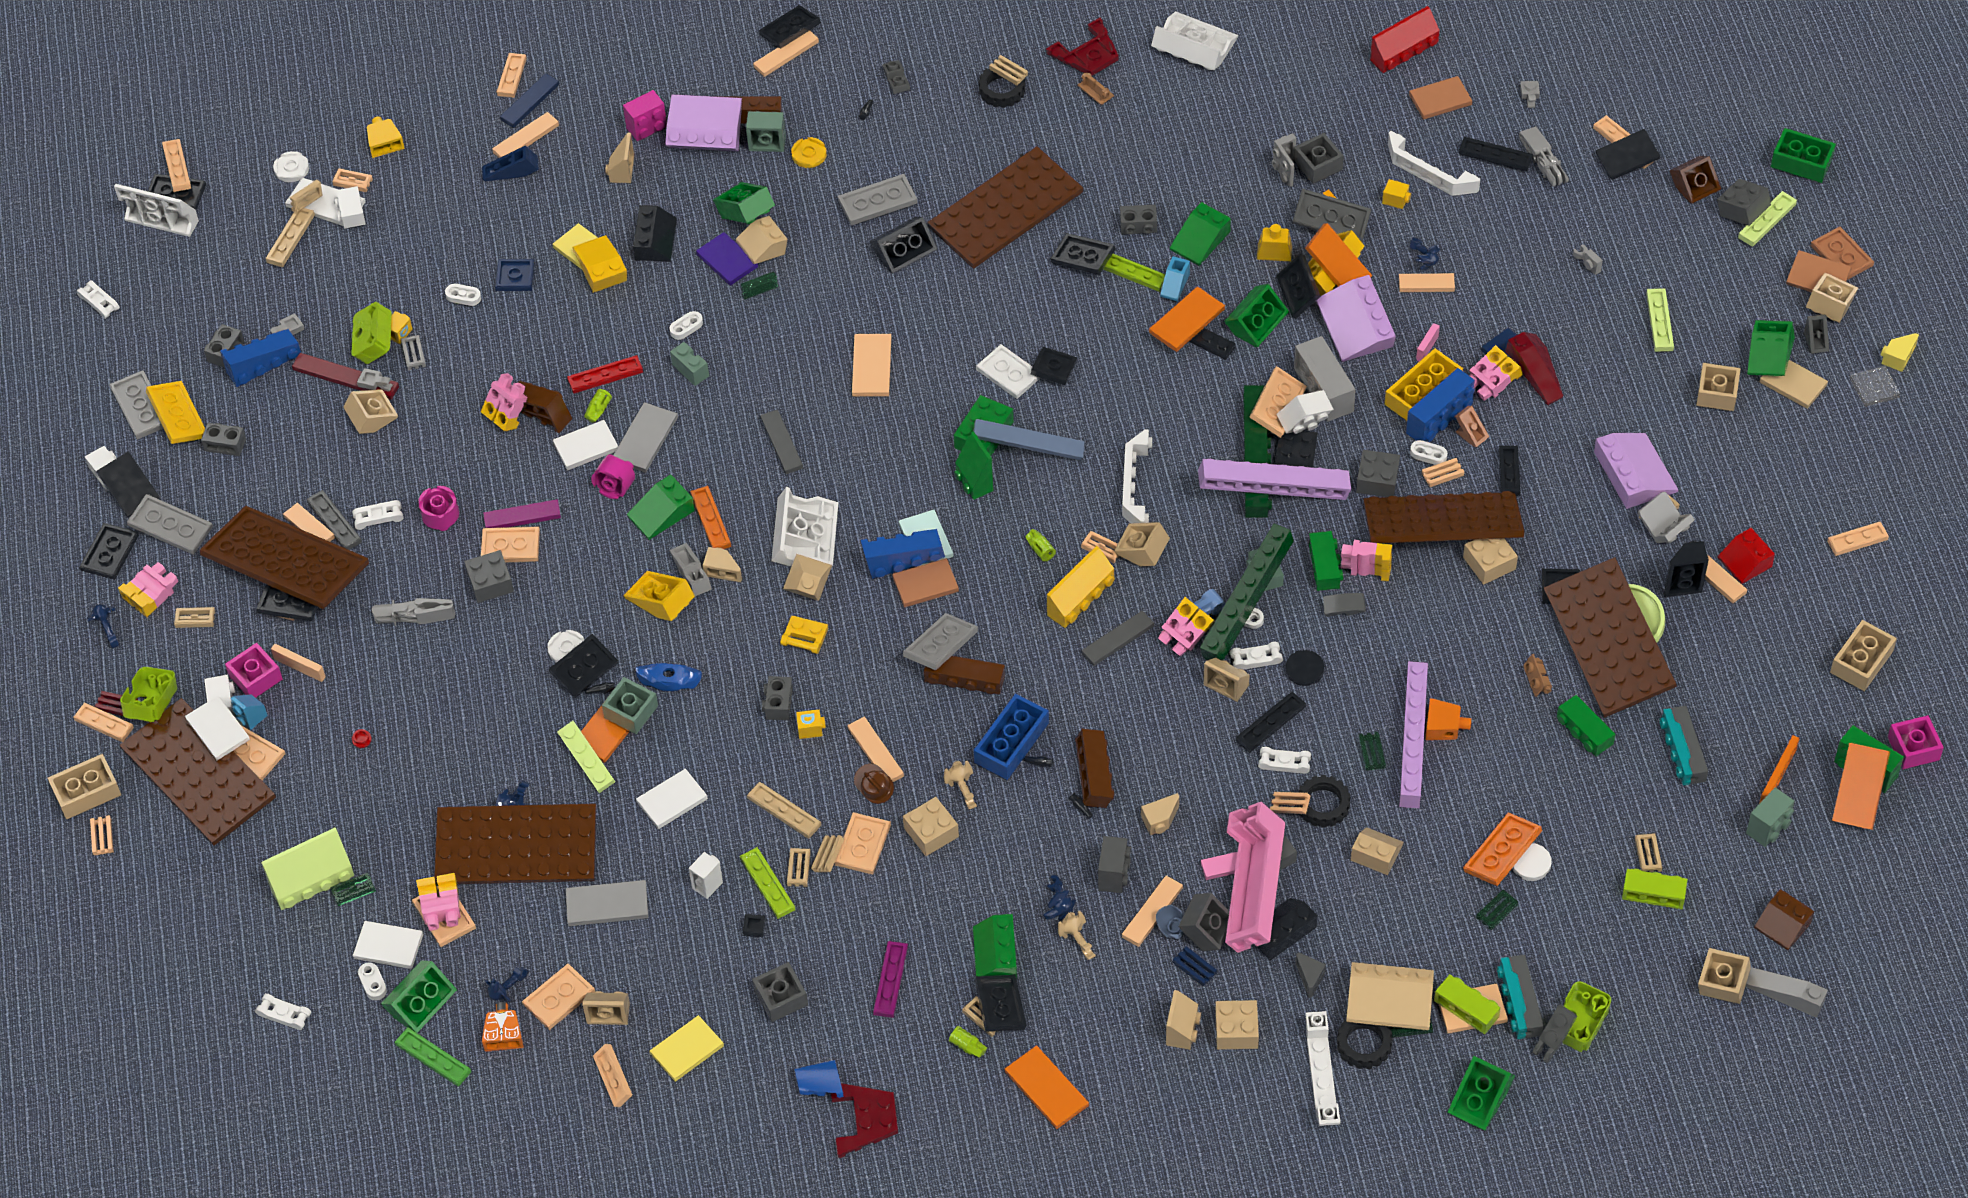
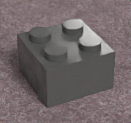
(1318, 158)
(1744, 202)
(1378, 473)
(489, 576)
(1114, 864)
(1205, 922)
(780, 992)

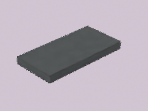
(1342, 216)

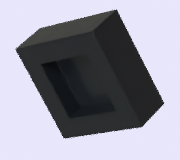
(754, 925)

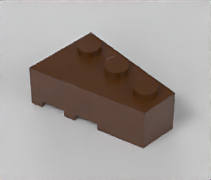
(546, 406)

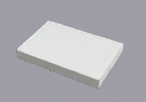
(1007, 371)
(585, 445)
(217, 727)
(671, 798)
(388, 944)

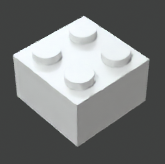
(1305, 412)

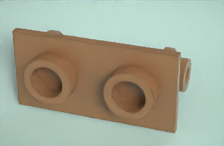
(1095, 89)
(1535, 669)

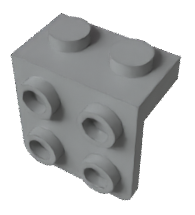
(1283, 158)
(1664, 519)

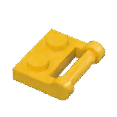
(805, 630)

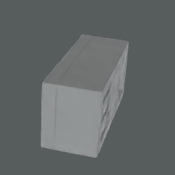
(1322, 371)

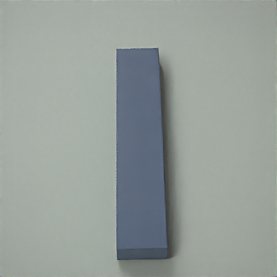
(1029, 439)

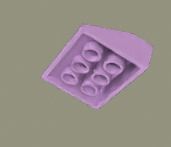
(704, 123)
(1356, 319)
(1633, 467)

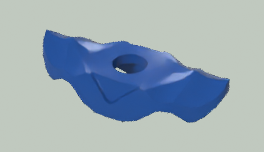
(683, 676)

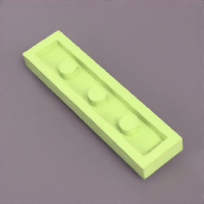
(1768, 219)
(1660, 320)
(586, 756)

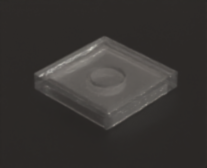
(1874, 386)

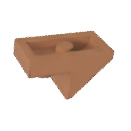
(1471, 427)

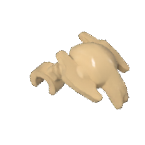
(957, 774)
(1071, 925)

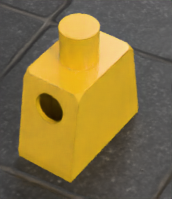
(383, 137)
(1275, 244)

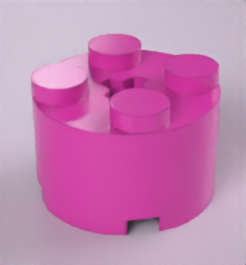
(613, 477)
(439, 508)

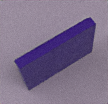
(726, 258)

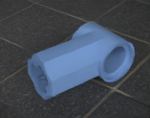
(1210, 602)

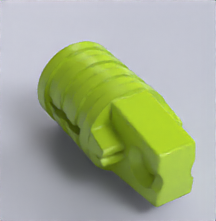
(597, 405)
(1040, 545)
(967, 1042)

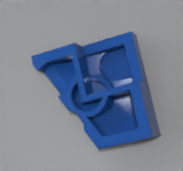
(819, 1079)

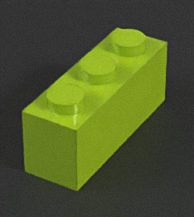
(1654, 888)
(1467, 1004)

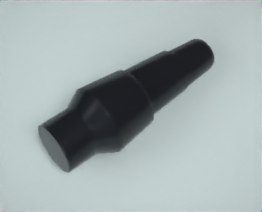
(865, 111)
(603, 688)
(1041, 761)
(1079, 804)

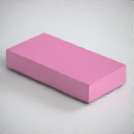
(1428, 342)
(1219, 866)

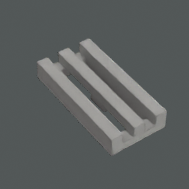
(416, 364)

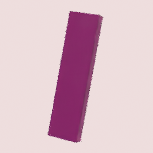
(522, 514)
(890, 979)

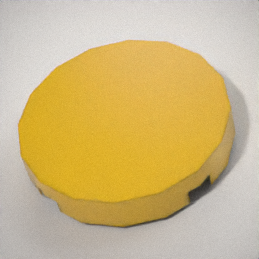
(809, 152)

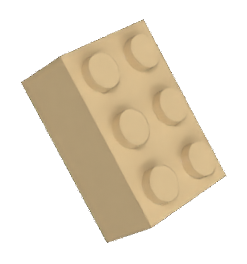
(1863, 655)
(84, 786)

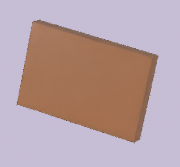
(1440, 97)
(1842, 249)
(1810, 268)
(925, 582)

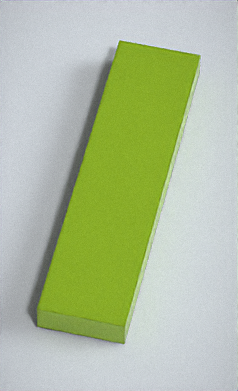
(1135, 272)
(767, 882)

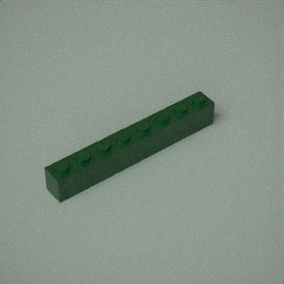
(1255, 451)
(1247, 593)

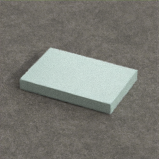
(923, 522)

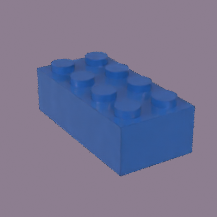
(1440, 406)
(1011, 736)

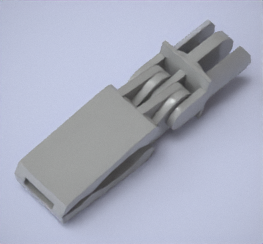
(1541, 149)
(418, 611)

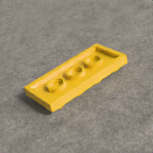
(176, 412)

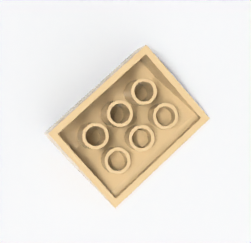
(1390, 996)

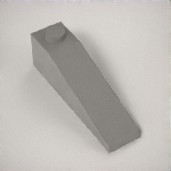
(1788, 990)

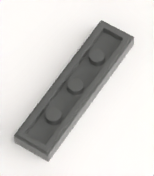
(781, 441)
(334, 520)
(1117, 638)

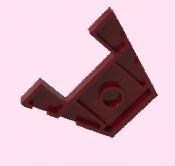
(1090, 56)
(874, 1117)

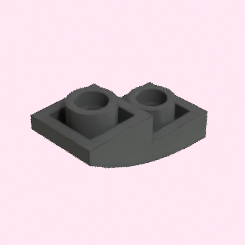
(896, 77)
(1344, 603)

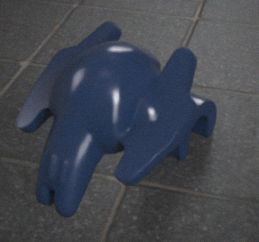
(1429, 255)
(101, 613)
(512, 799)
(1060, 901)
(498, 991)

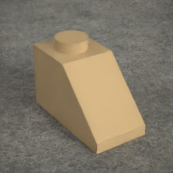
(721, 565)
(1160, 814)

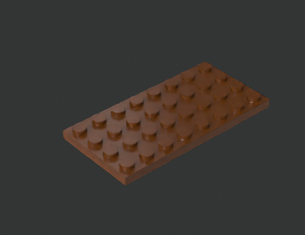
(1005, 207)
(1443, 517)
(284, 557)
(1610, 637)
(208, 791)
(516, 843)

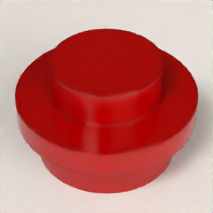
(361, 738)

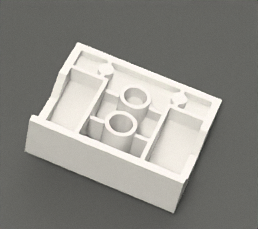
(1193, 40)
(157, 211)
(804, 528)

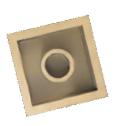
(1718, 387)
(1490, 558)
(930, 826)
(1724, 975)
(1236, 1024)

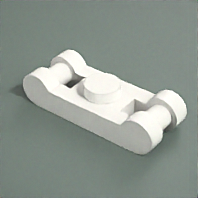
(97, 299)
(377, 514)
(1256, 656)
(1284, 760)
(283, 1012)

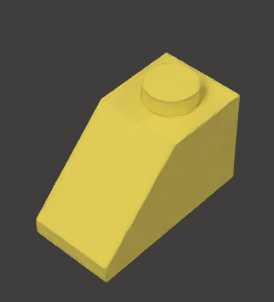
(1899, 351)

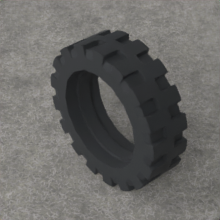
(999, 99)
(1330, 784)
(1364, 1060)

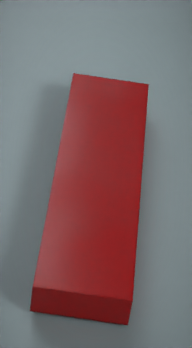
(605, 374)

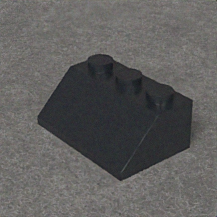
(654, 234)
(904, 244)
(1687, 570)
(1290, 923)

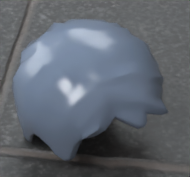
(1168, 920)

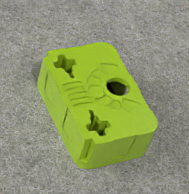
(371, 332)
(156, 686)
(1583, 1001)

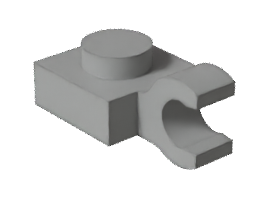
(1530, 91)
(1591, 259)
(291, 322)
(371, 379)

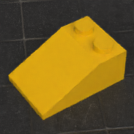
(600, 263)
(660, 594)

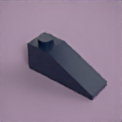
(512, 165)

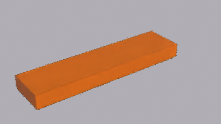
(710, 518)
(1781, 766)

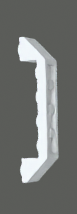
(1465, 184)
(1136, 446)
(1321, 1070)

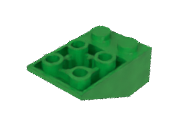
(1770, 347)

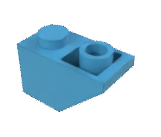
(1175, 278)
(248, 710)

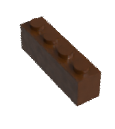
(758, 103)
(968, 674)
(1094, 768)

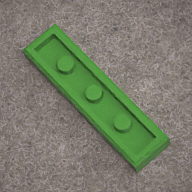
(433, 1057)

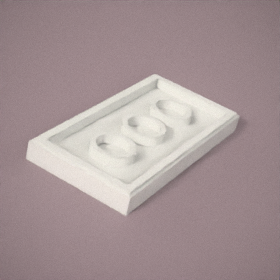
(325, 205)

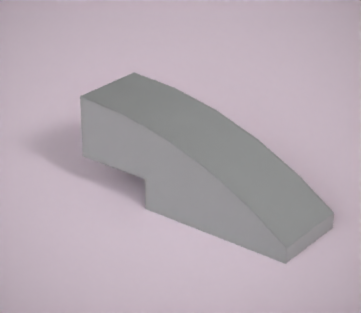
(690, 569)

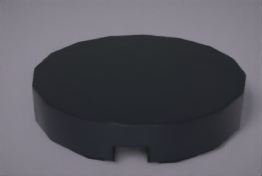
(1304, 667)

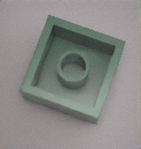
(766, 131)
(630, 705)
(1770, 817)

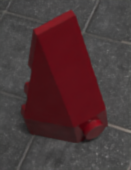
(1536, 365)

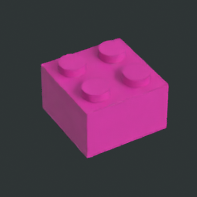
(645, 115)
(253, 671)
(1915, 741)

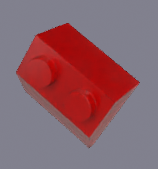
(1747, 556)

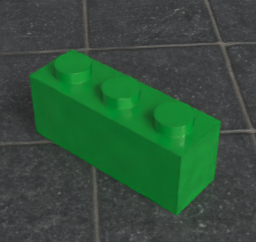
(1325, 560)
(1585, 725)

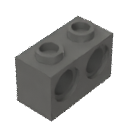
(1138, 219)
(223, 338)
(223, 439)
(780, 698)

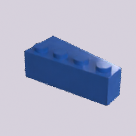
(260, 356)
(902, 552)

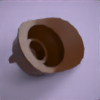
(874, 783)

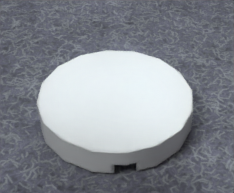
(291, 167)
(563, 643)
(1533, 863)

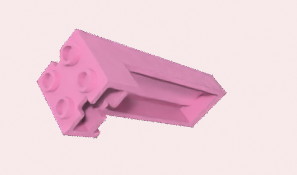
(1256, 875)

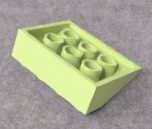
(307, 869)

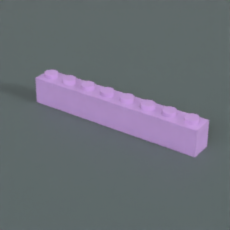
(1274, 479)
(1413, 735)

